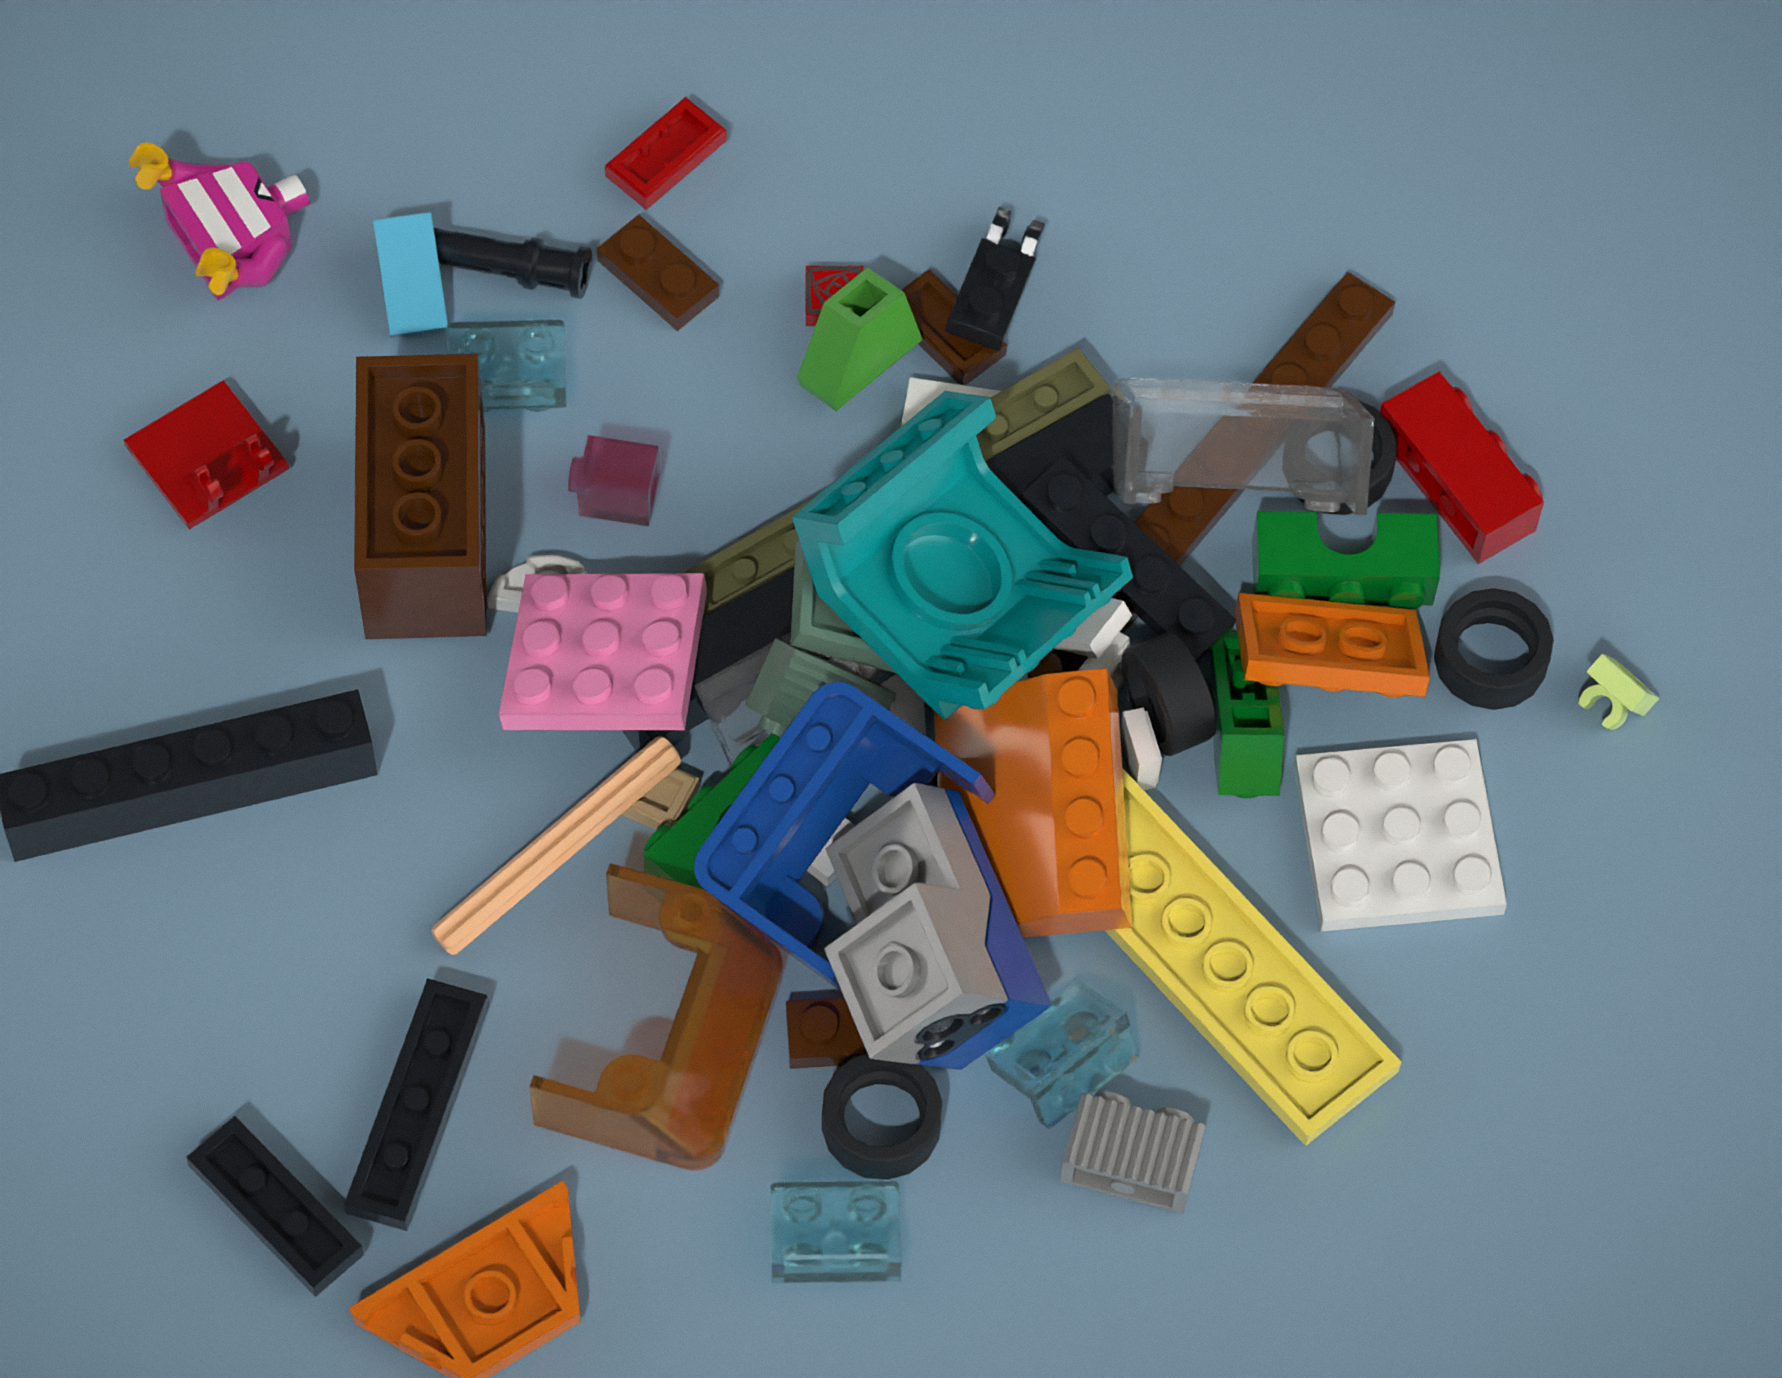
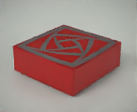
(823, 283)

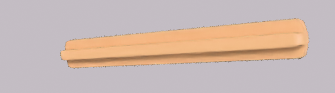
(556, 845)

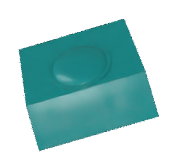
(947, 562)

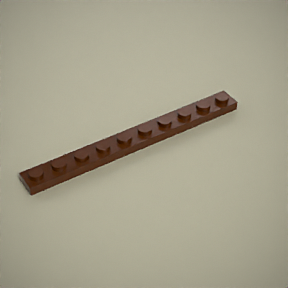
(1312, 357)

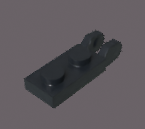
(994, 284)

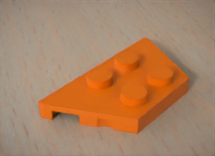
(485, 1295)

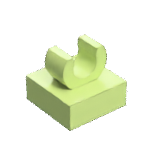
(1620, 687)

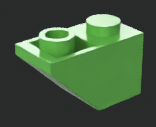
(857, 339)

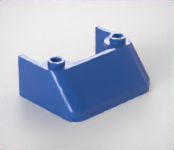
(800, 800)

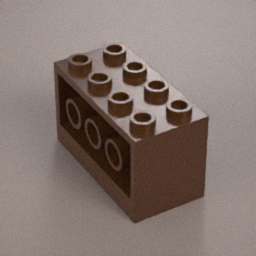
(420, 496)

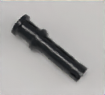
(527, 262)

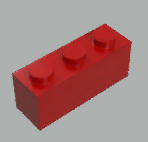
(1462, 467)

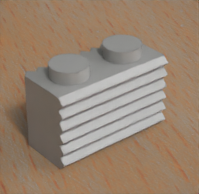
(1132, 1151)

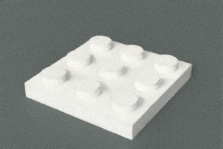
(1399, 835)

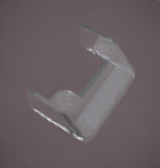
(1241, 439)

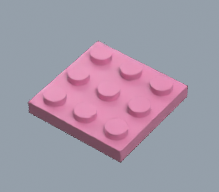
(604, 652)

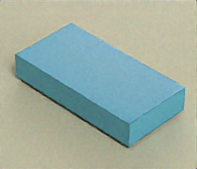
(410, 274)

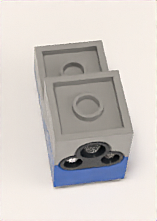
(935, 947)

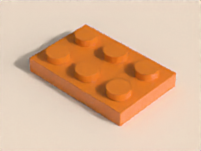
(1331, 645)

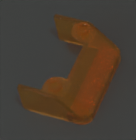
(690, 1098)

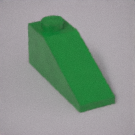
(1247, 727)

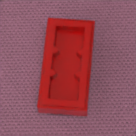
(665, 153)

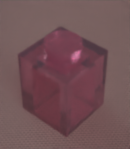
(616, 480)

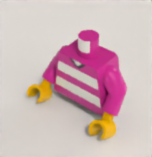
(223, 216)

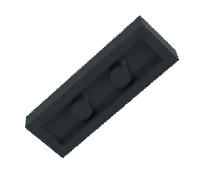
(275, 1206)

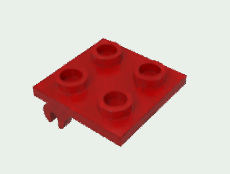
(206, 454)

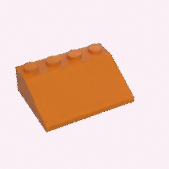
(1057, 800)

